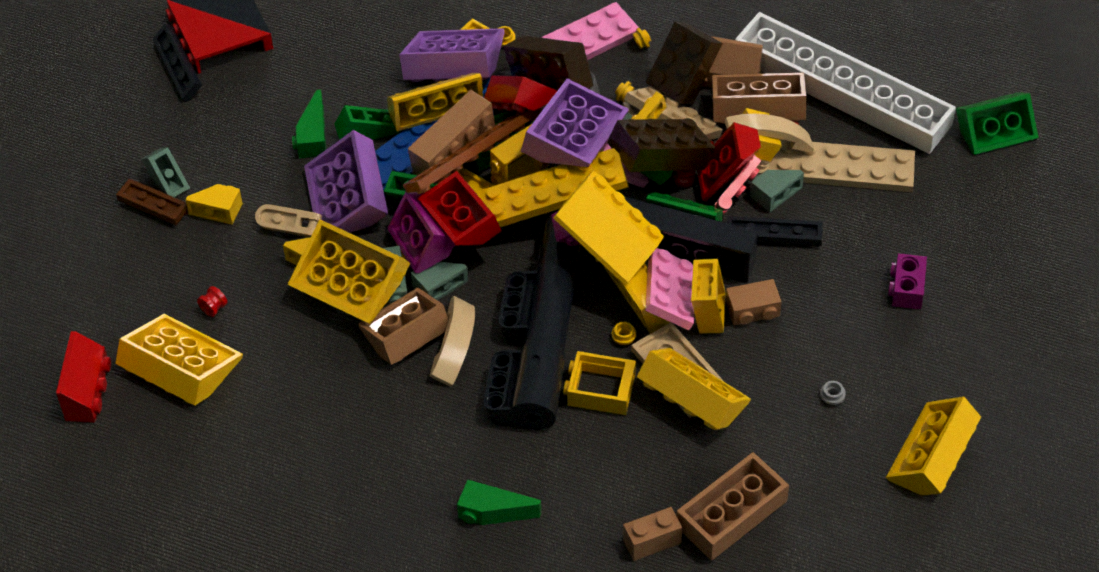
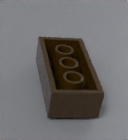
(548, 61)
(661, 144)

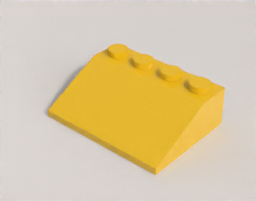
(609, 227)
(348, 272)
(177, 358)

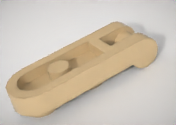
(286, 219)

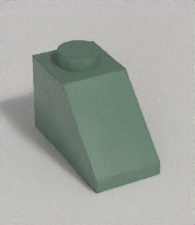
(165, 172)
(775, 187)
(440, 279)

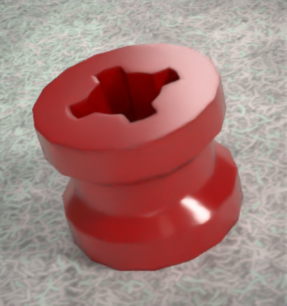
(212, 301)

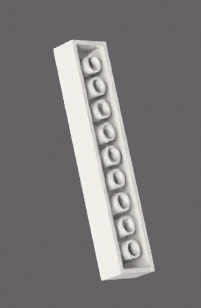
(852, 84)

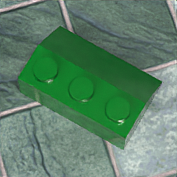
(997, 122)
(685, 206)

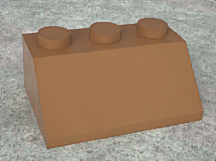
(735, 58)
(405, 325)

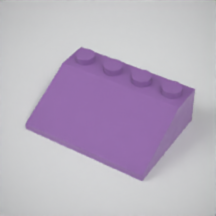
(451, 54)
(572, 126)
(347, 184)

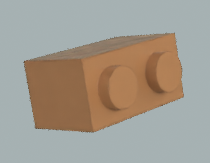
(753, 302)
(652, 533)

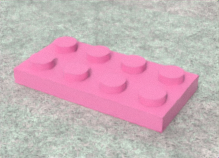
(598, 30)
(670, 288)

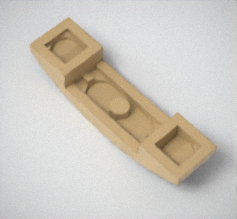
(775, 127)
(455, 342)

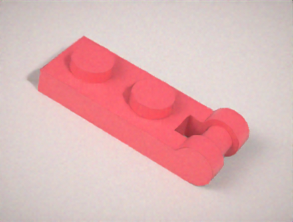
(737, 187)

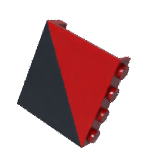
(216, 26)

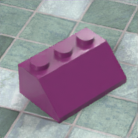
(419, 234)

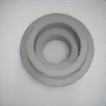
(832, 387)

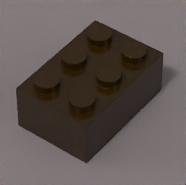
(683, 62)

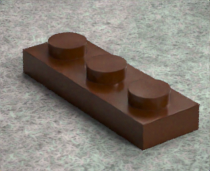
(152, 201)

